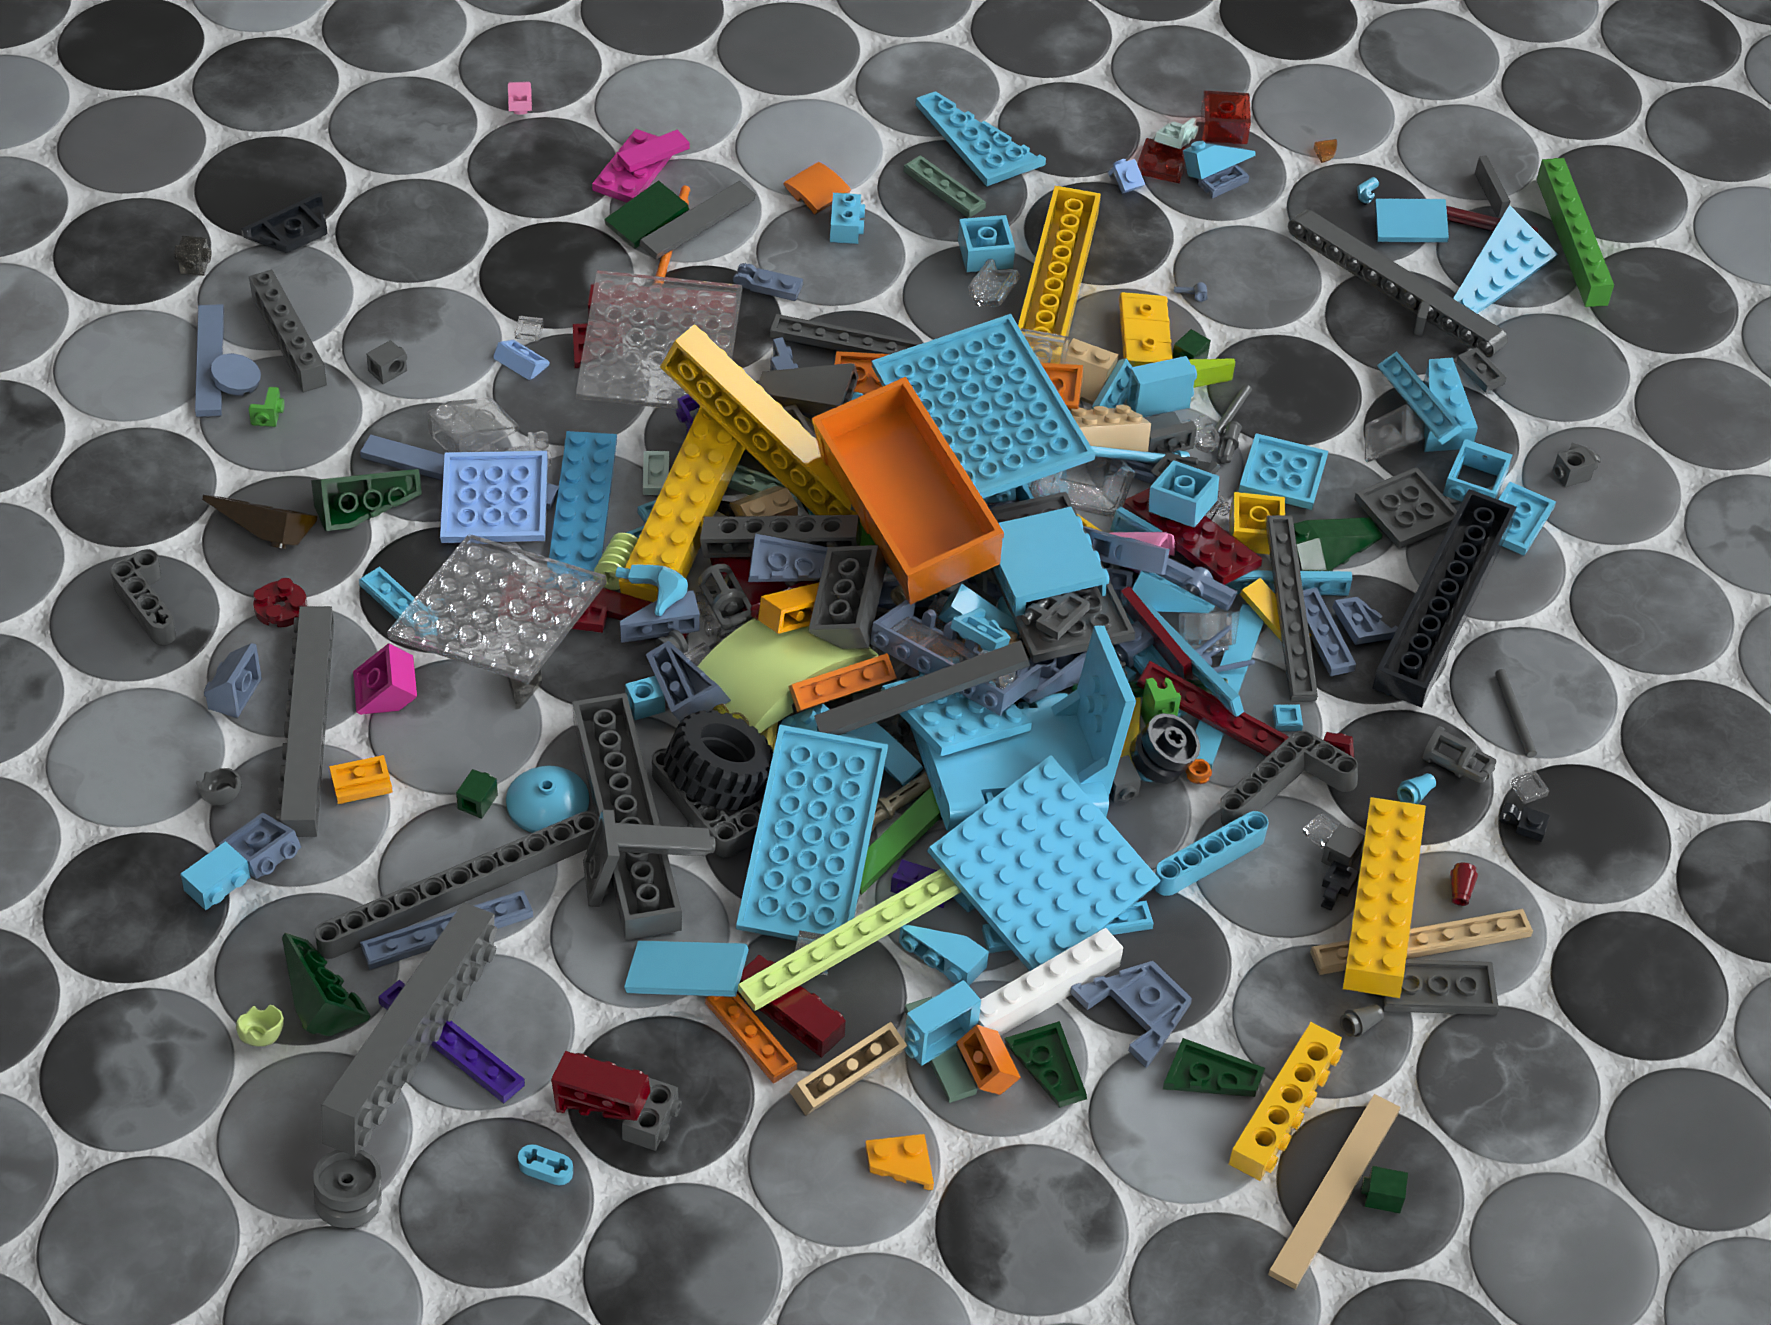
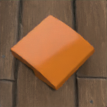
(816, 186)

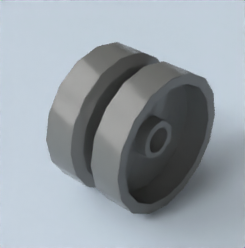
(347, 1188)

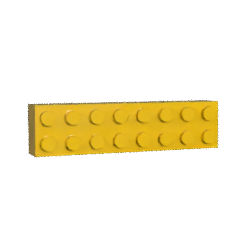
(1384, 898)

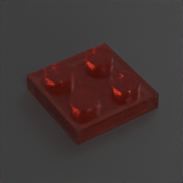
(1162, 161)

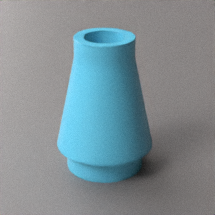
(1416, 788)

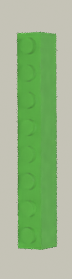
(1575, 232)

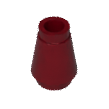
(1463, 882)

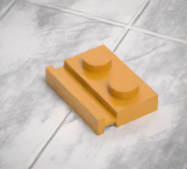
(360, 779)

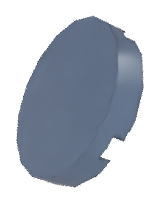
(235, 374)

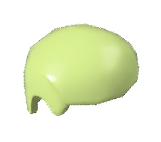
(260, 1026)

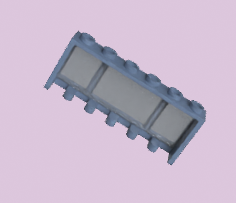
(931, 650)

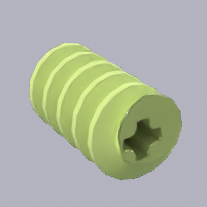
(615, 555)

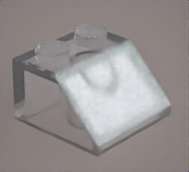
(1200, 627)

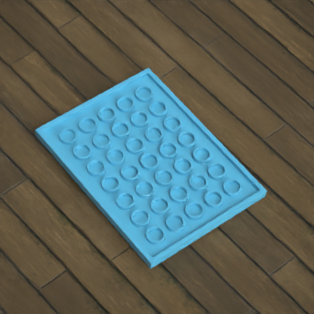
(992, 404)

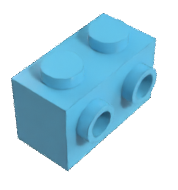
(846, 218)
(215, 875)

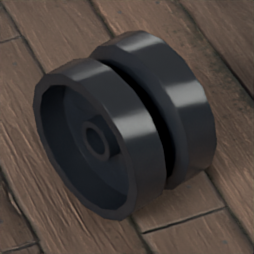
(1165, 748)

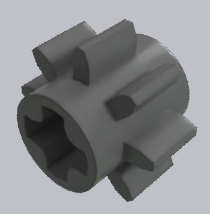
(896, 727)

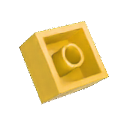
(1248, 518)

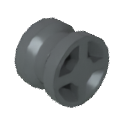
(676, 639)

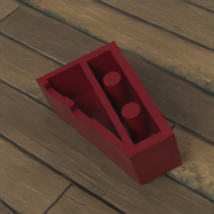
(599, 1087)

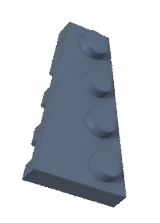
(785, 560)

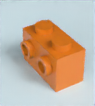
(988, 1059)

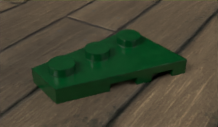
(1050, 1062)
(1212, 1071)

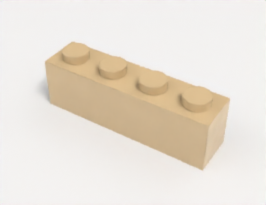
(848, 1068)

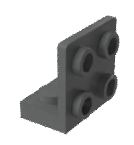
(1170, 434)

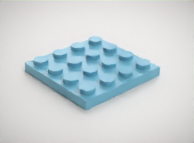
(960, 723)

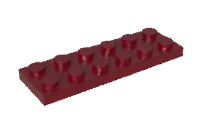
(1204, 545)

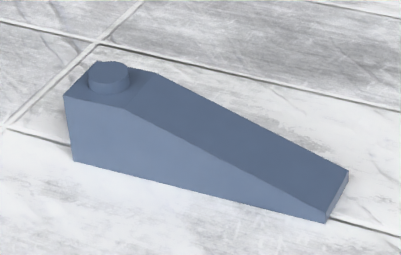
(1055, 675)

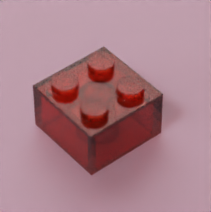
(1225, 117)

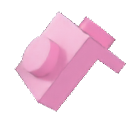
(519, 97)

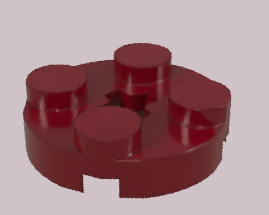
(279, 591)

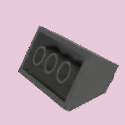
(848, 596)

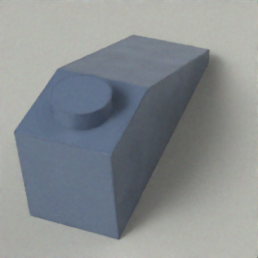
(644, 623)

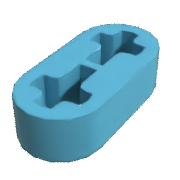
(546, 1163)

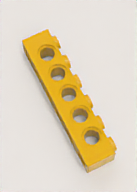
(1257, 1159)

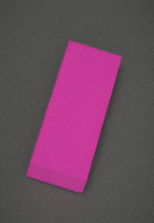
(653, 150)

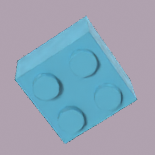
(986, 239)
(1183, 493)

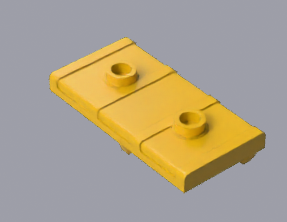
(1145, 328)

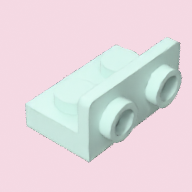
(1177, 134)

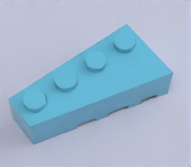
(1445, 384)

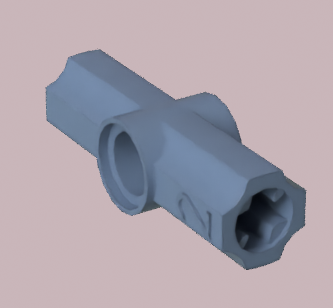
(1200, 583)

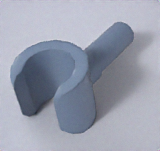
(1198, 290)

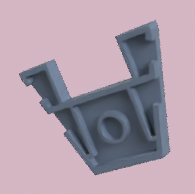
(1148, 997)

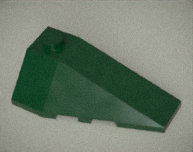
(1332, 542)

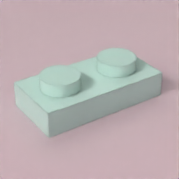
(655, 471)

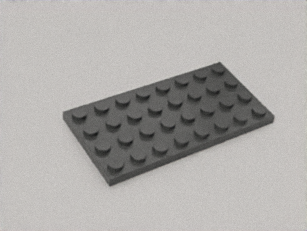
(1103, 609)

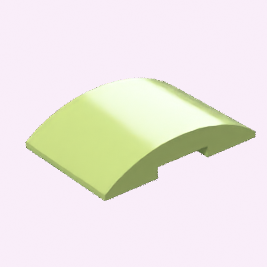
(759, 665)

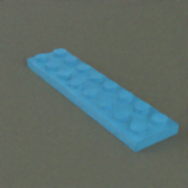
(583, 498)

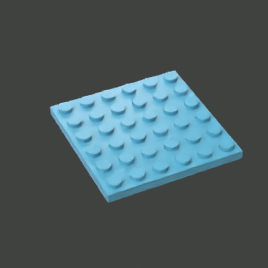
(1043, 865)

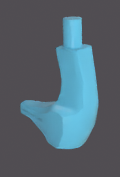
(670, 583)

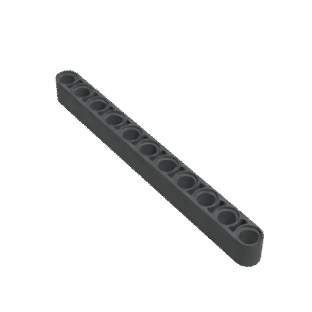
(1397, 282)
(455, 885)

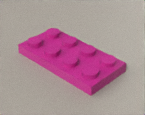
(618, 181)

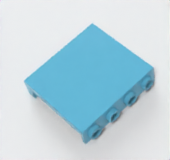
(1047, 558)

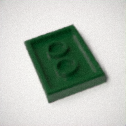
(646, 213)

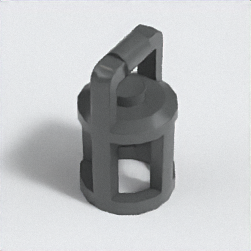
(727, 601)
(1466, 760)

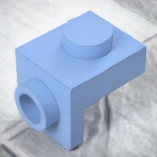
(1127, 175)

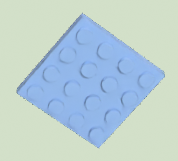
(494, 496)

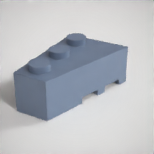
(683, 683)

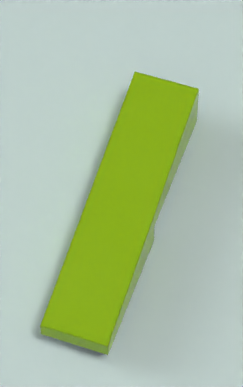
(1212, 371)

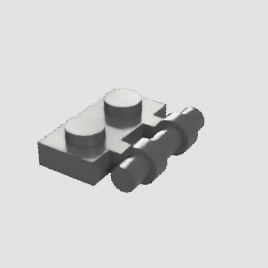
(1061, 615)

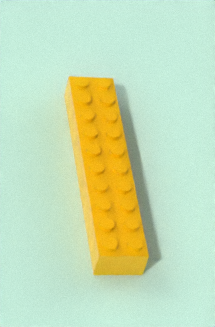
(1060, 261)
(755, 421)
(687, 496)

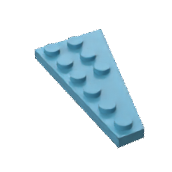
(978, 143)

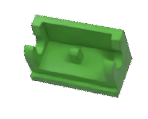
(1158, 700)

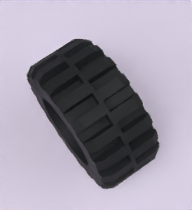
(718, 760)

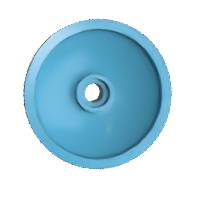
(537, 807)

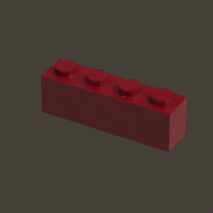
(801, 1013)

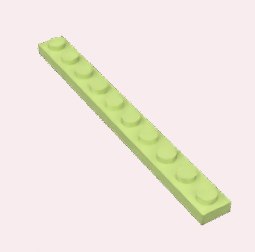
(847, 939)

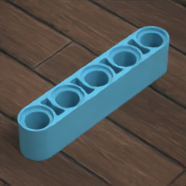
(1211, 853)

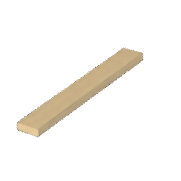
(1438, 938)
(1334, 1192)

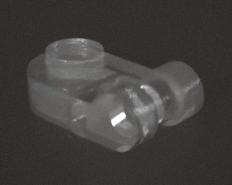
(1206, 435)

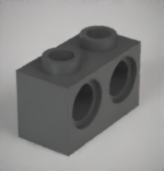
(655, 1115)

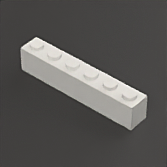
(1050, 982)

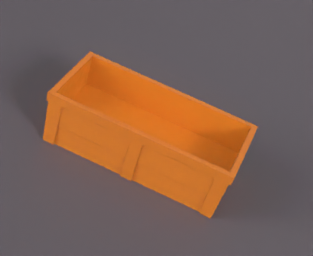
(909, 489)

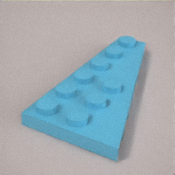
(1505, 261)

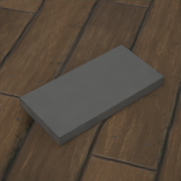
(1446, 988)

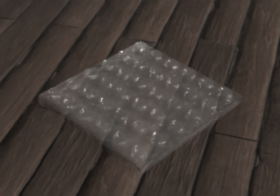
(635, 326)
(497, 608)

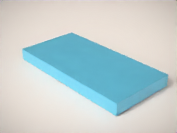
(686, 968)

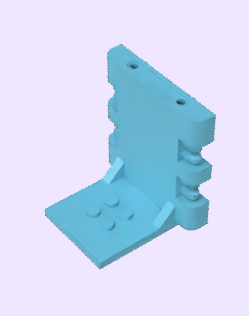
(1077, 729)

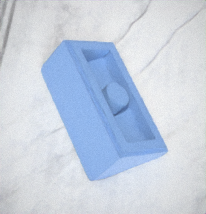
(520, 359)

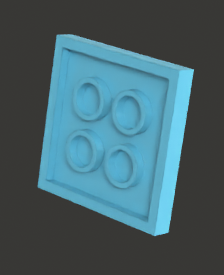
(1283, 470)

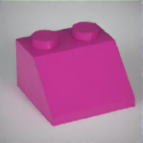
(385, 681)

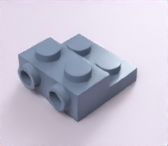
(264, 844)

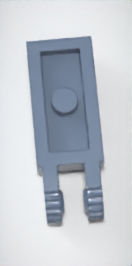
(768, 282)

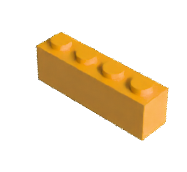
(788, 608)

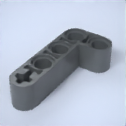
(132, 583)

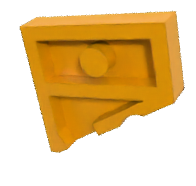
(901, 1159)

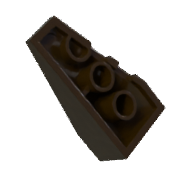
(264, 521)

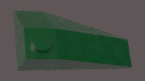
(354, 499)
(318, 992)

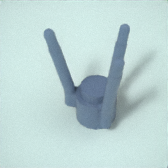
(1207, 655)

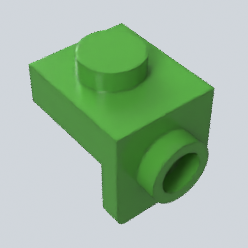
(267, 414)

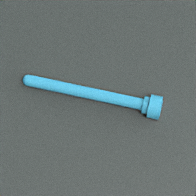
(1132, 455)

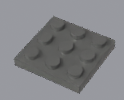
(1406, 507)

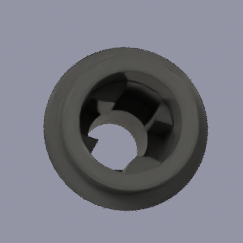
(1361, 1019)

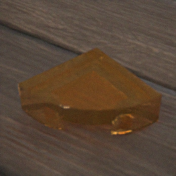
(1325, 149)

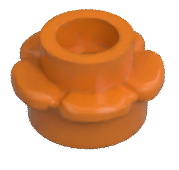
(1199, 766)

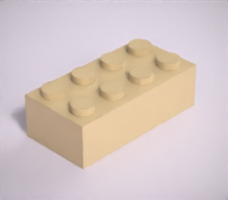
(1114, 427)

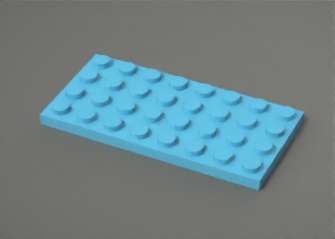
(812, 834)

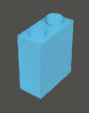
(1161, 386)

